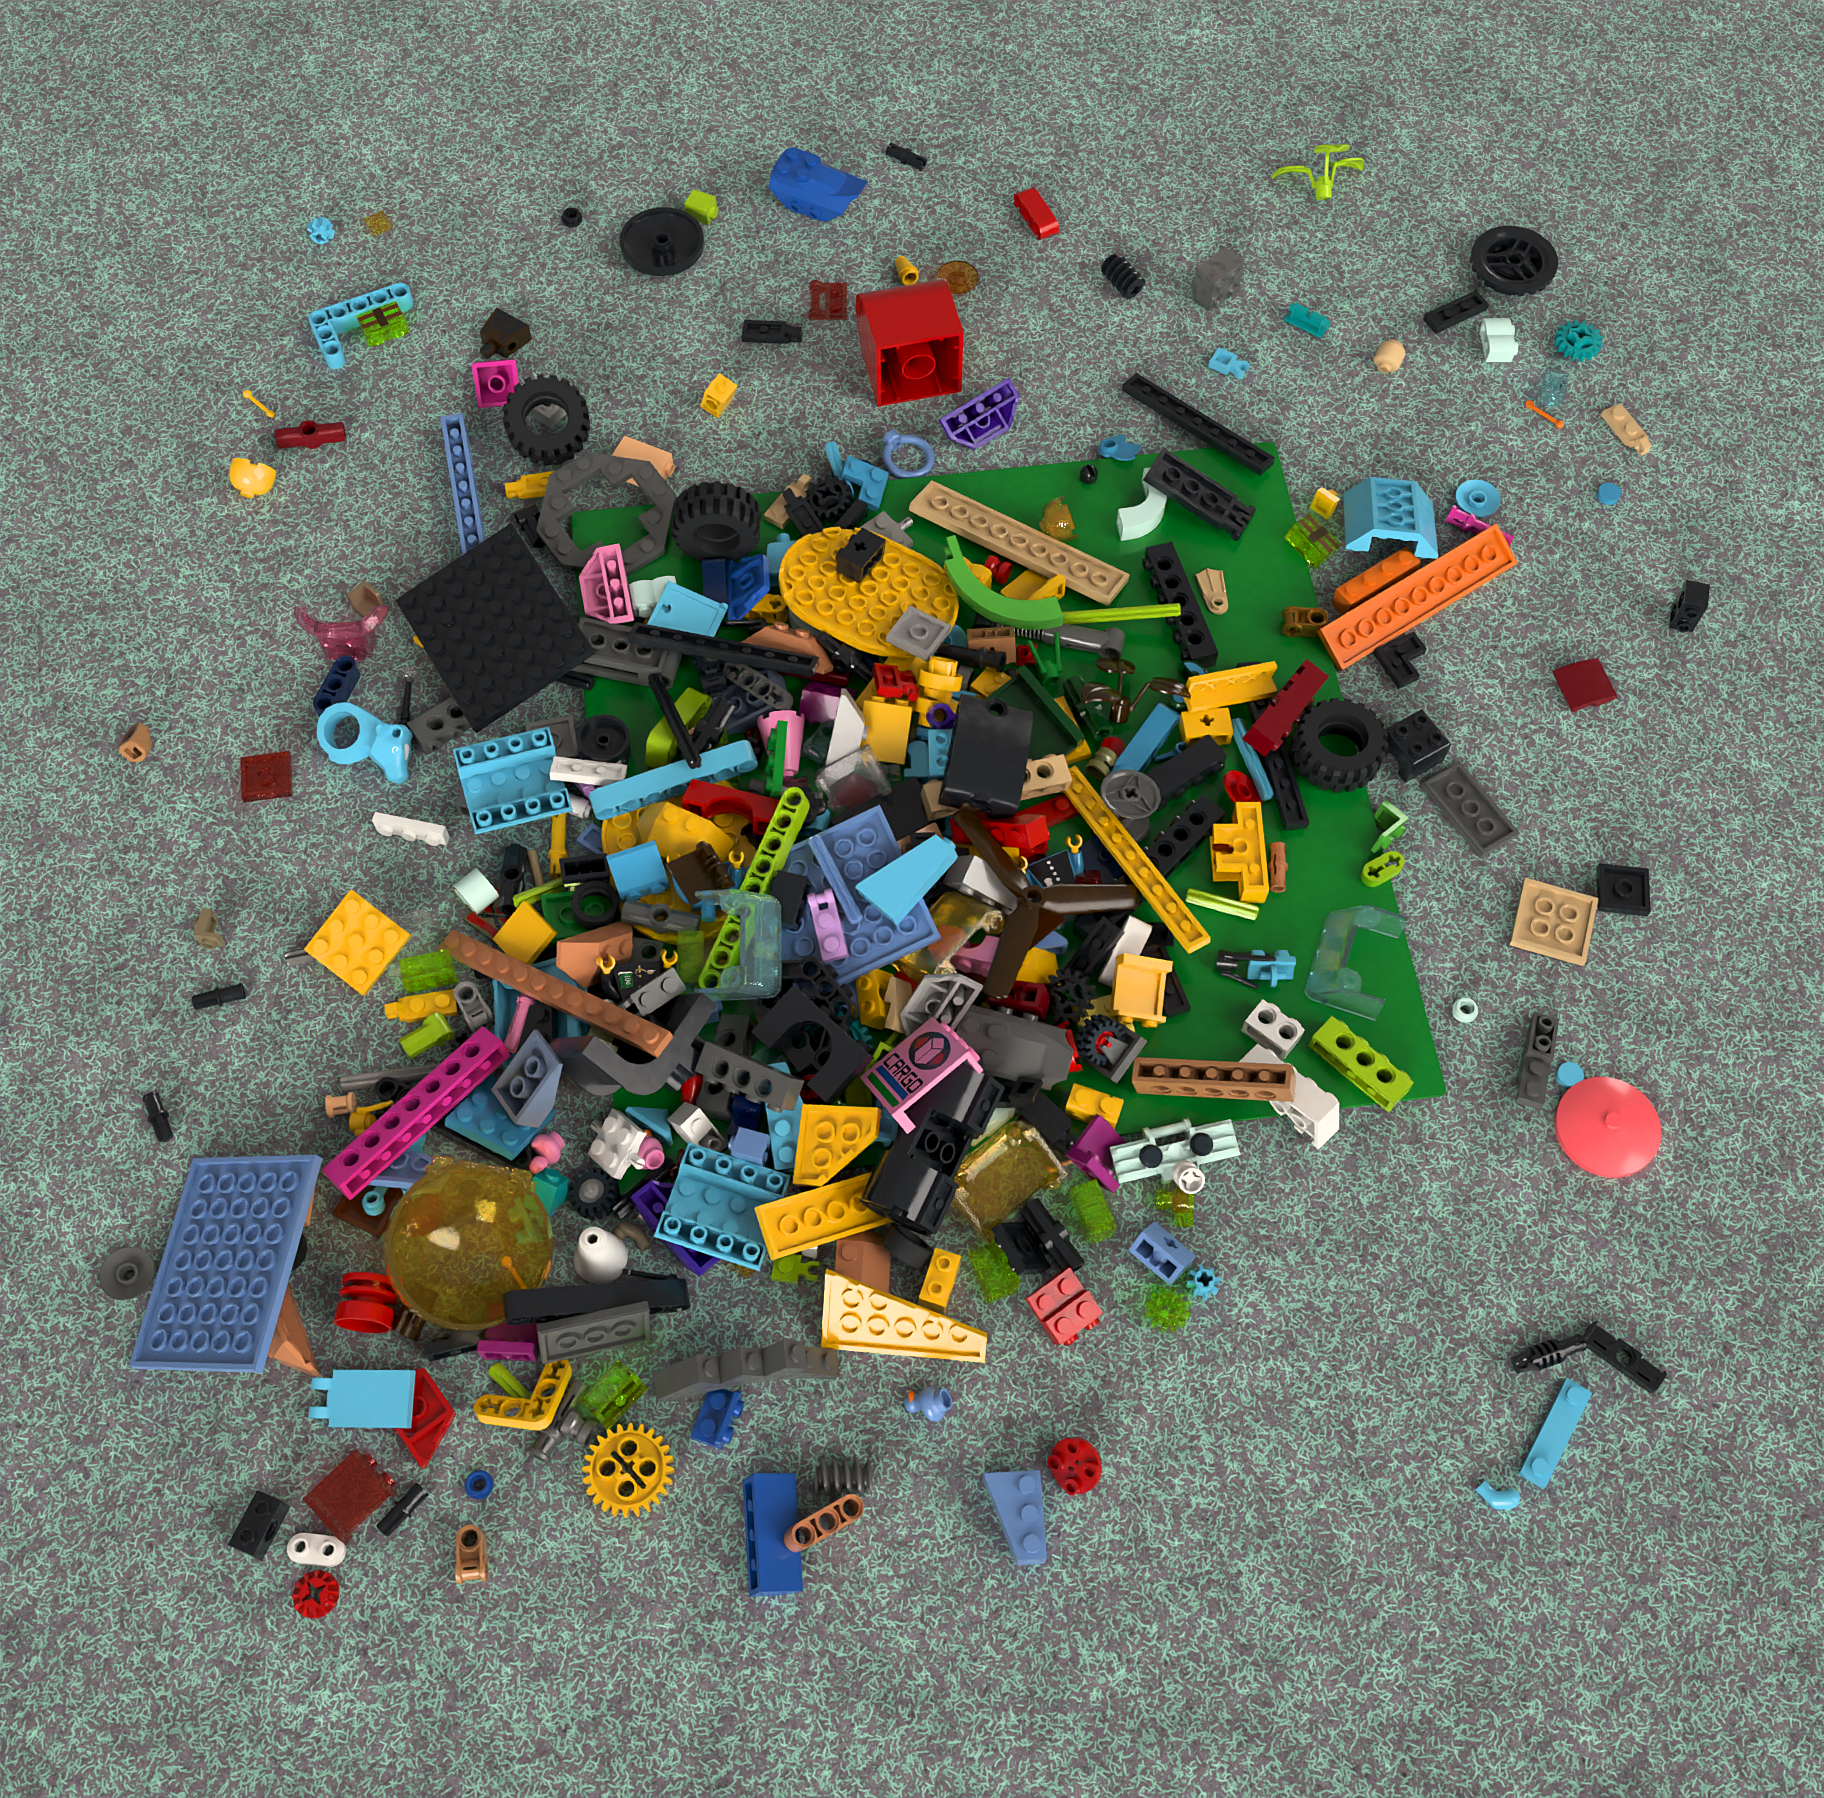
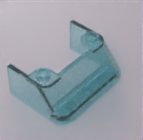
(759, 945)
(1328, 978)

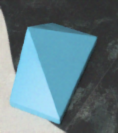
(652, 1119)

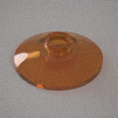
(959, 276)

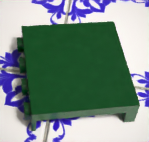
(1051, 727)

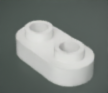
(315, 1550)

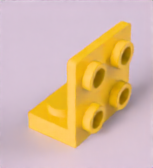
(1035, 586)

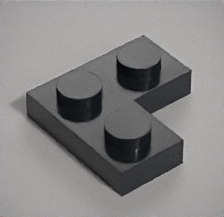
(1396, 658)

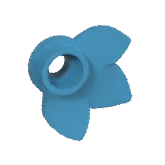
(1118, 448)

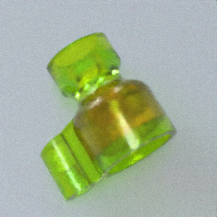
(1180, 1202)

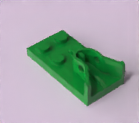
(558, 913)

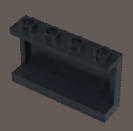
(901, 808)

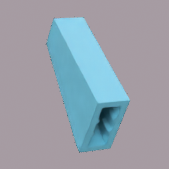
(908, 878)

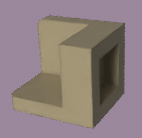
(364, 598)

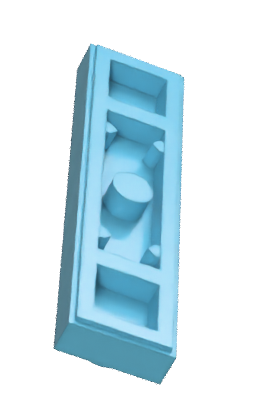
(1555, 1433)

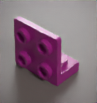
(1093, 1155)
(510, 1343)

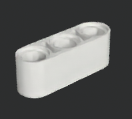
(1130, 943)

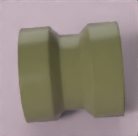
(1102, 763)

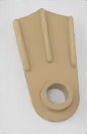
(1213, 590)

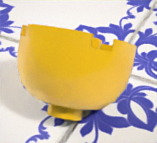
(251, 478)

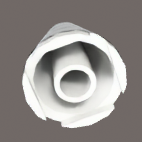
(599, 1256)

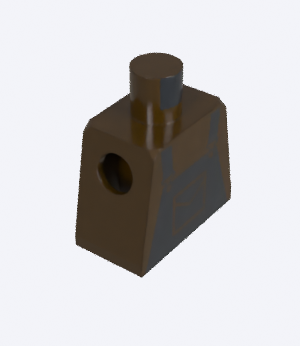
(503, 335)

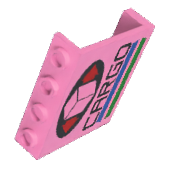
(917, 1067)

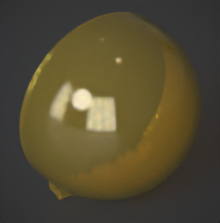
(465, 1242)

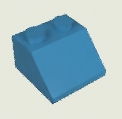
(638, 871)

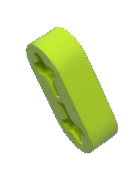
(1379, 864)

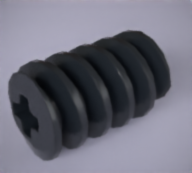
(1123, 276)

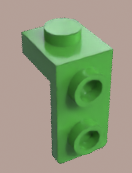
(1390, 820)

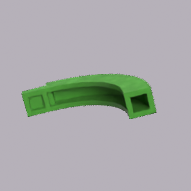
(996, 607)

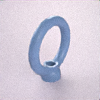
(893, 441)

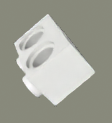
(1268, 1034)

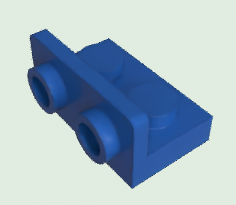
(716, 1418)

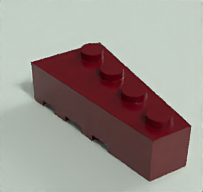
(1286, 709)

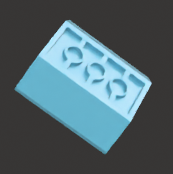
(1389, 510)
(510, 780)
(716, 1203)

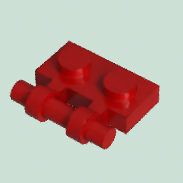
(892, 682)

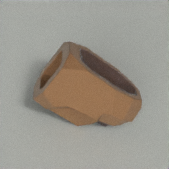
(135, 743)

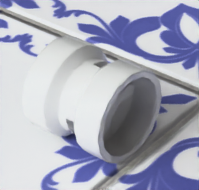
(1191, 1181)

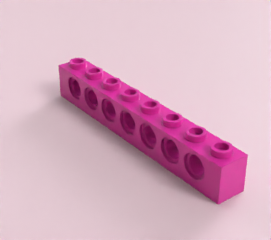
(415, 1113)

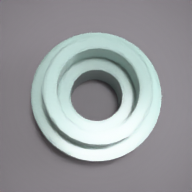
(1466, 1003)

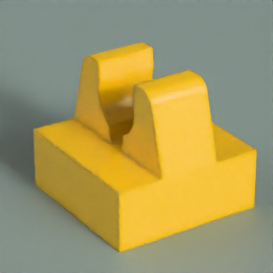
(1325, 502)

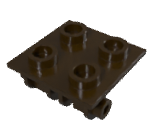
(700, 872)

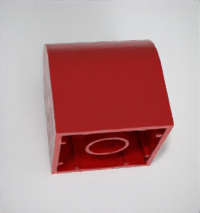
(911, 341)

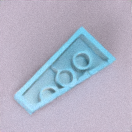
(784, 1130)

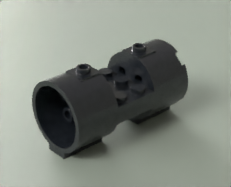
(917, 1176)

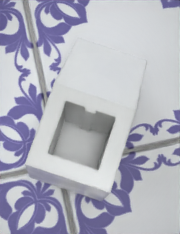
(696, 1128)

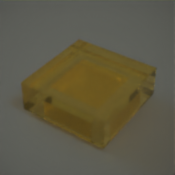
(378, 223)

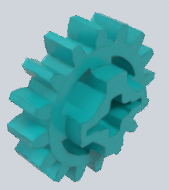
(1578, 340)

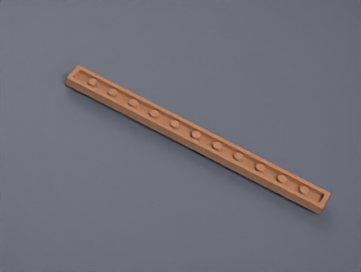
(557, 993)

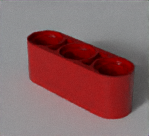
(1037, 213)

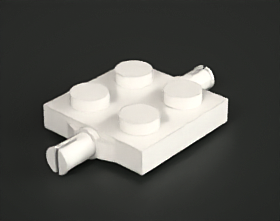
(617, 1144)

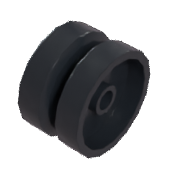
(604, 740)

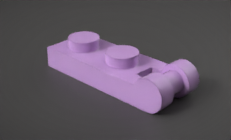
(828, 926)

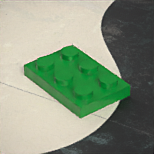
(775, 763)

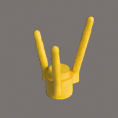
(363, 1119)

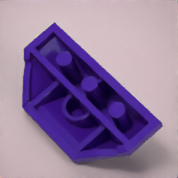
(982, 416)
(651, 1203)

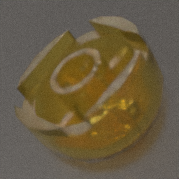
(1058, 520)

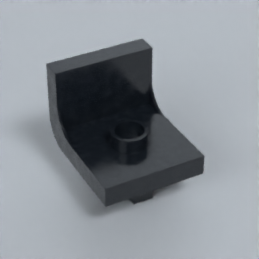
(603, 1071)

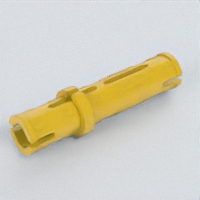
(558, 844)

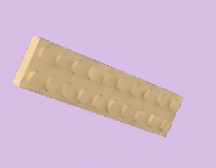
(1019, 542)

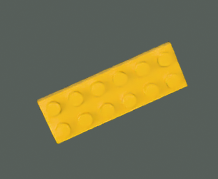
(816, 1217)

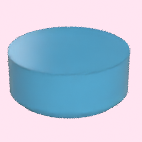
(1608, 493)

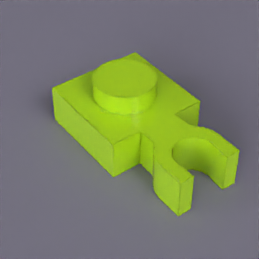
(790, 1268)

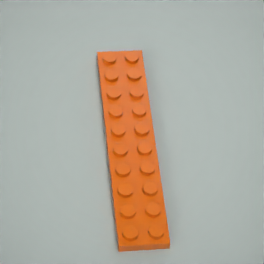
(1417, 597)

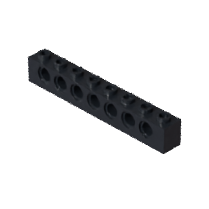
(1200, 811)

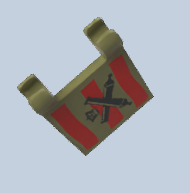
(488, 920)

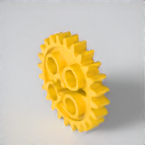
(609, 1487)

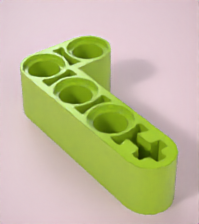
(661, 743)

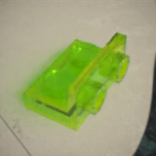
(427, 971)
(993, 1272)

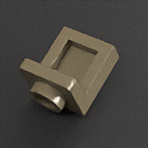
(205, 928)

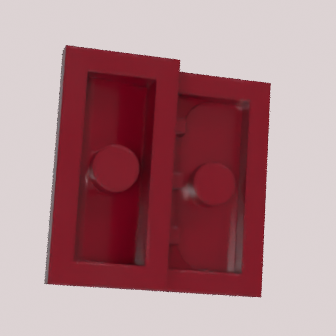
(1584, 684)

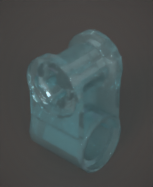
(818, 745)

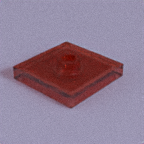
(266, 776)

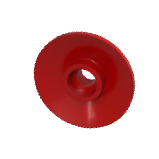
(1241, 787)

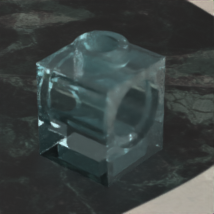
(1553, 388)

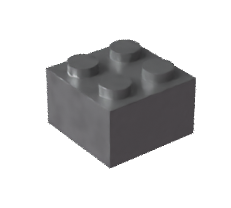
(1217, 279)

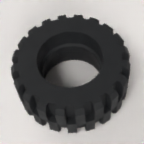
(540, 392)
(716, 521)
(1346, 720)

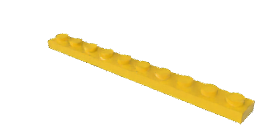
(1136, 863)

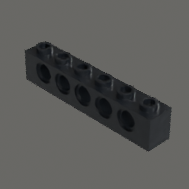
(1173, 587)

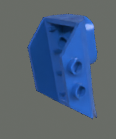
(811, 186)

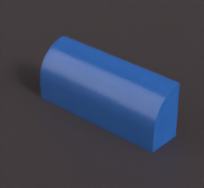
(768, 1513)

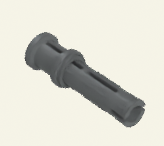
(553, 1434)

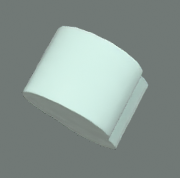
(475, 891)

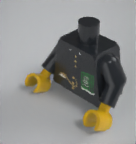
(623, 979)

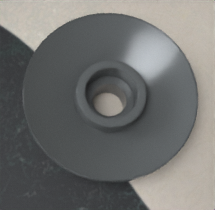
(118, 1265)

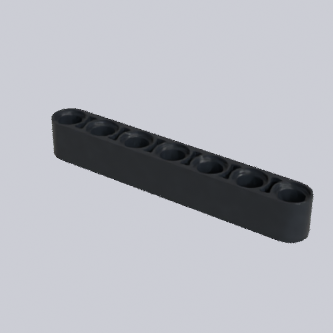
(402, 1089)
(557, 1303)

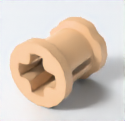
(340, 1104)

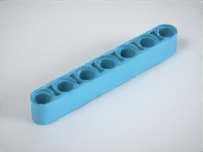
(671, 780)

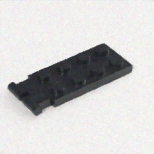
(1199, 494)

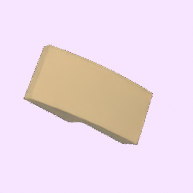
(897, 995)

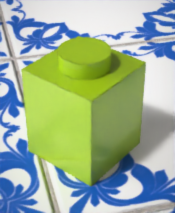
(701, 206)

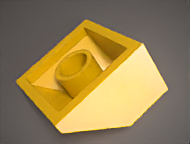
(1038, 966)

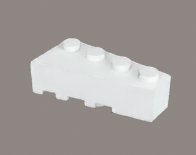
(1312, 1107)

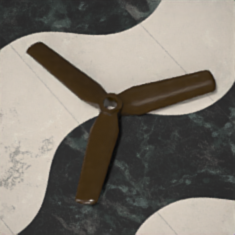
(1023, 921)

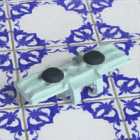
(1201, 1146)

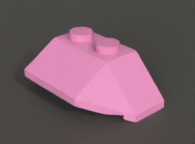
(606, 587)

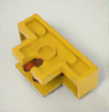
(1240, 852)

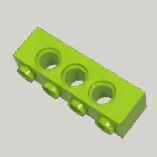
(1364, 1077)

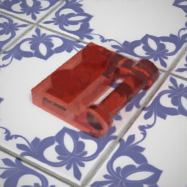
(835, 301)

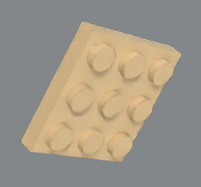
(1554, 921)

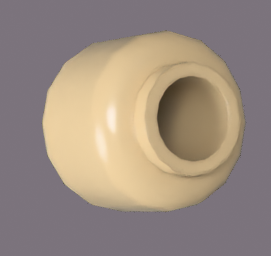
(1389, 356)

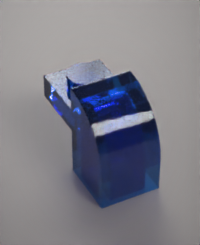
(745, 1115)

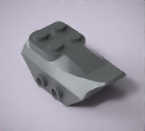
(1016, 1045)

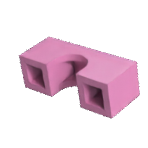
(976, 959)

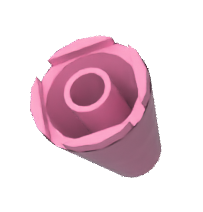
(793, 740)

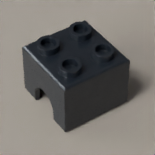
(1416, 745)

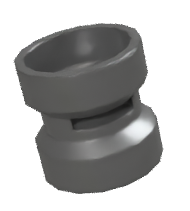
(579, 1427)

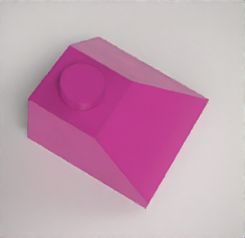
(494, 381)

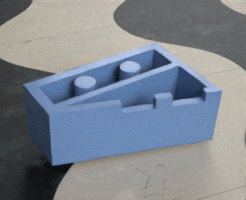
(1019, 1508)

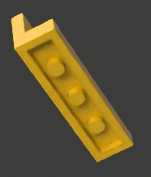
(1231, 687)

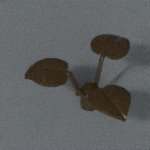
(1121, 704)

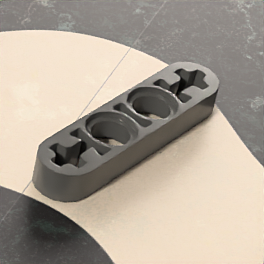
(757, 685)

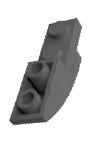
(1536, 1060)

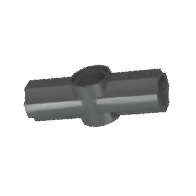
(646, 914)

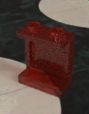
(350, 1494)

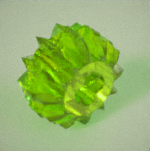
(1161, 1316)

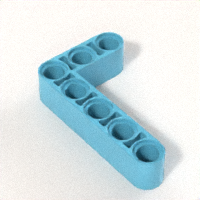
(342, 317)

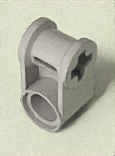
(474, 1009)

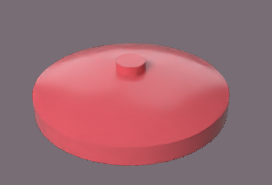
(1607, 1127)

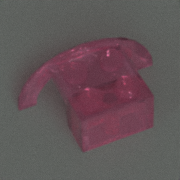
(344, 638)

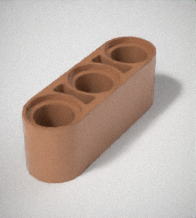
(836, 1520)

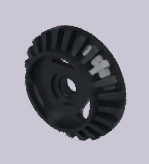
(1515, 244)

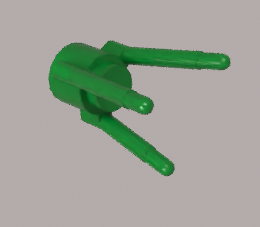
(1047, 670)

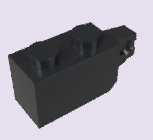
(1050, 1123)

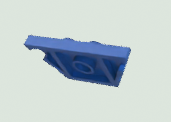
(746, 584)

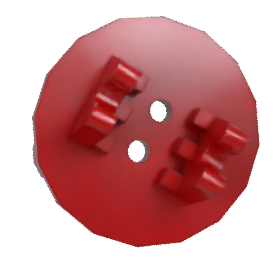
(1084, 1475)

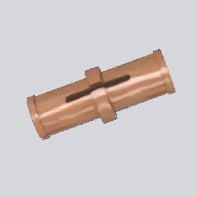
(1278, 867)

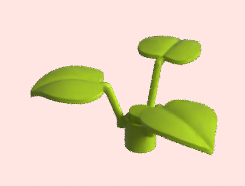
(1324, 184)

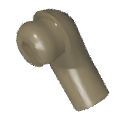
(636, 1232)

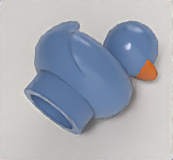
(931, 1401)

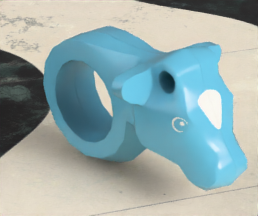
(383, 742)

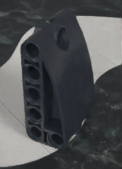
(987, 756)

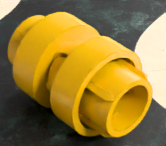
(939, 683)

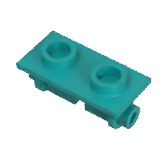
(1310, 322)

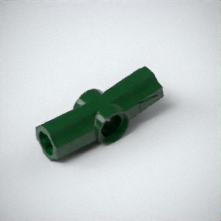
(1089, 713)

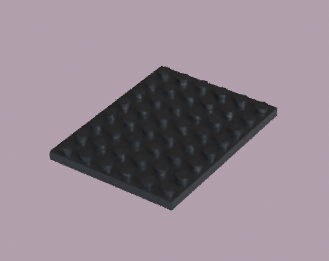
(494, 627)

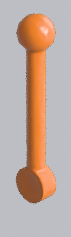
(1558, 423)

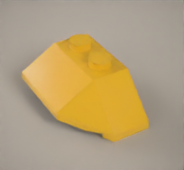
(680, 831)

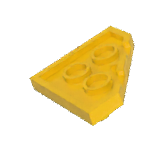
(831, 1139)

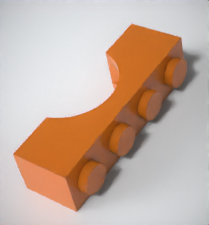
(1374, 580)

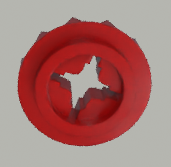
(328, 1596)

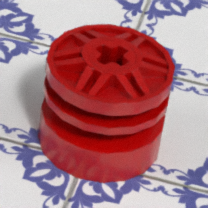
(366, 1303)

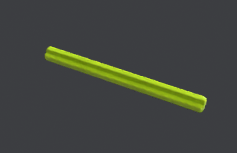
(1125, 613)

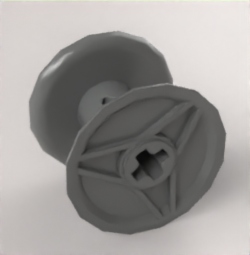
(1131, 799)

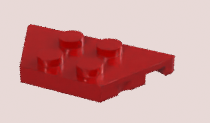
(430, 1419)

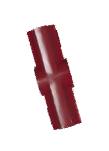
(310, 435)

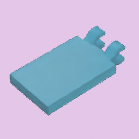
(367, 1398)

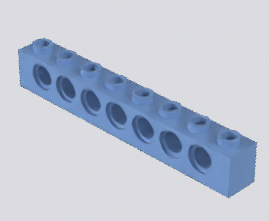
(463, 481)

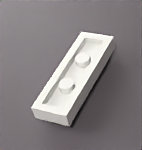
(586, 771)
(410, 829)

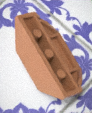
(788, 639)
(579, 953)
(864, 1259)
(290, 1341)

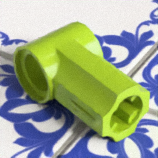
(432, 1033)

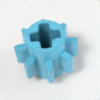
(320, 230)
(1198, 1287)

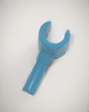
(1179, 746)

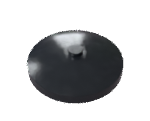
(662, 241)

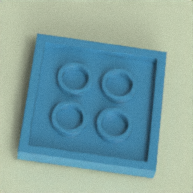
(488, 1123)

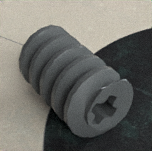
(844, 1477)

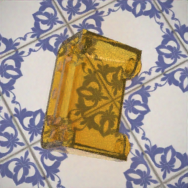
(956, 920)
(1004, 1176)

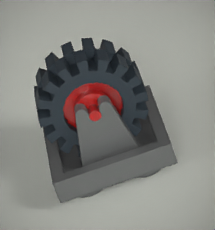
(1108, 1046)

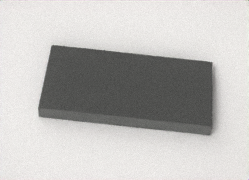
(1470, 809)
(594, 1332)

